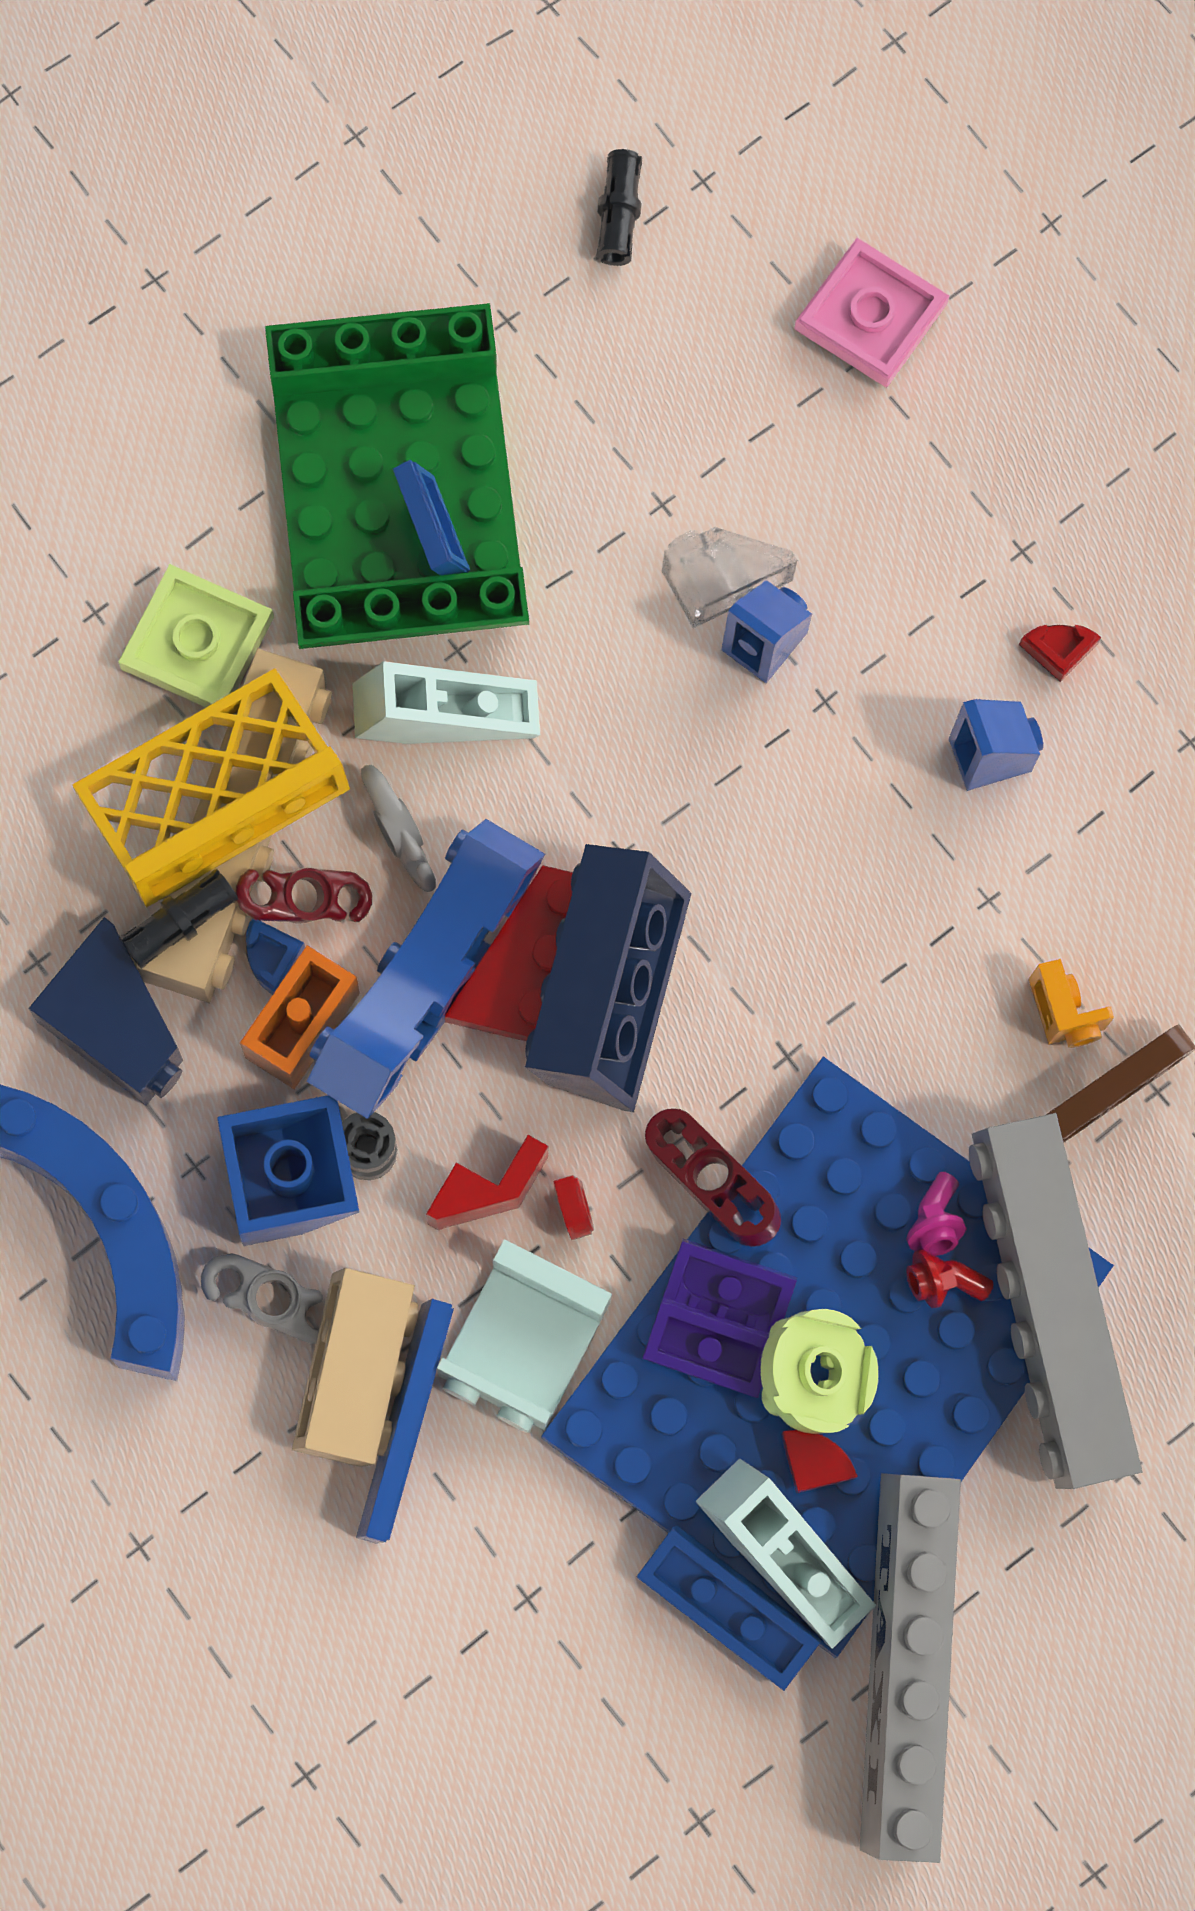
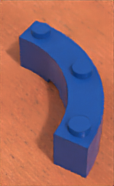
(424, 975)
(134, 1237)

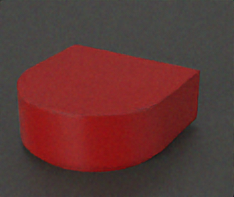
(574, 1207)

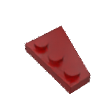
(507, 983)

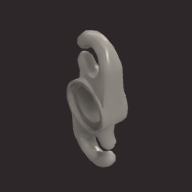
(398, 828)
(252, 1276)

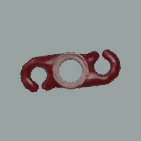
(281, 905)

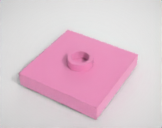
(871, 312)

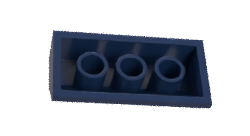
(608, 976)

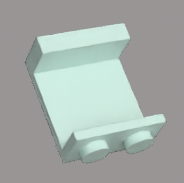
(524, 1338)

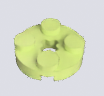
(787, 1376)

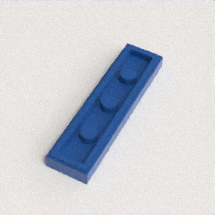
(406, 1421)

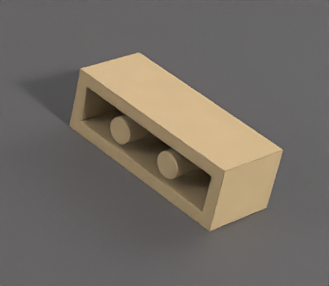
(355, 1368)

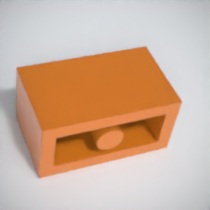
(306, 1002)

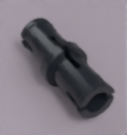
(619, 207)
(178, 918)

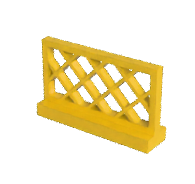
(226, 829)

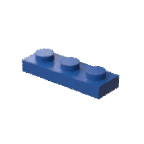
(729, 1607)

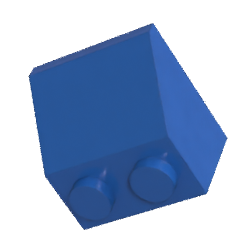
(288, 1169)

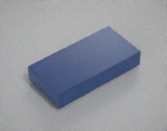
(431, 519)

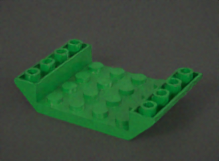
(350, 410)

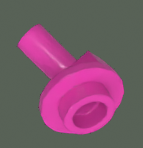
(934, 1228)

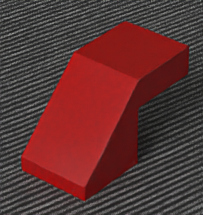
(471, 1197)

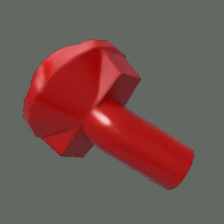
(933, 1277)

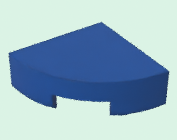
(270, 953)

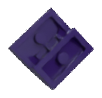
(718, 1317)

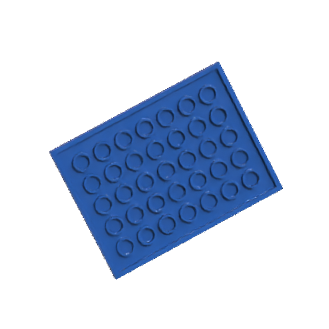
(948, 1375)

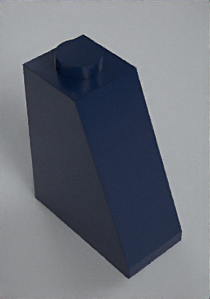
(109, 1016)

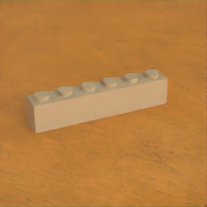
(203, 962)

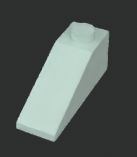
(442, 705)
(786, 1551)

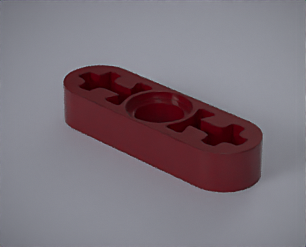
(716, 1201)

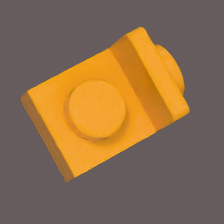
(1057, 1003)

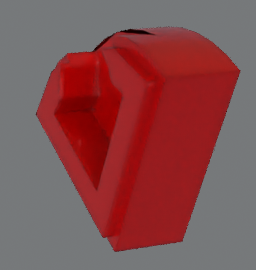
(1059, 647)
(815, 1461)

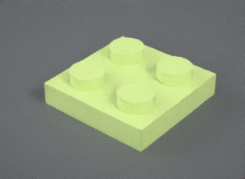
(195, 638)

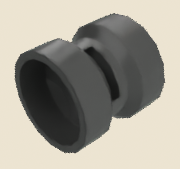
(371, 1155)

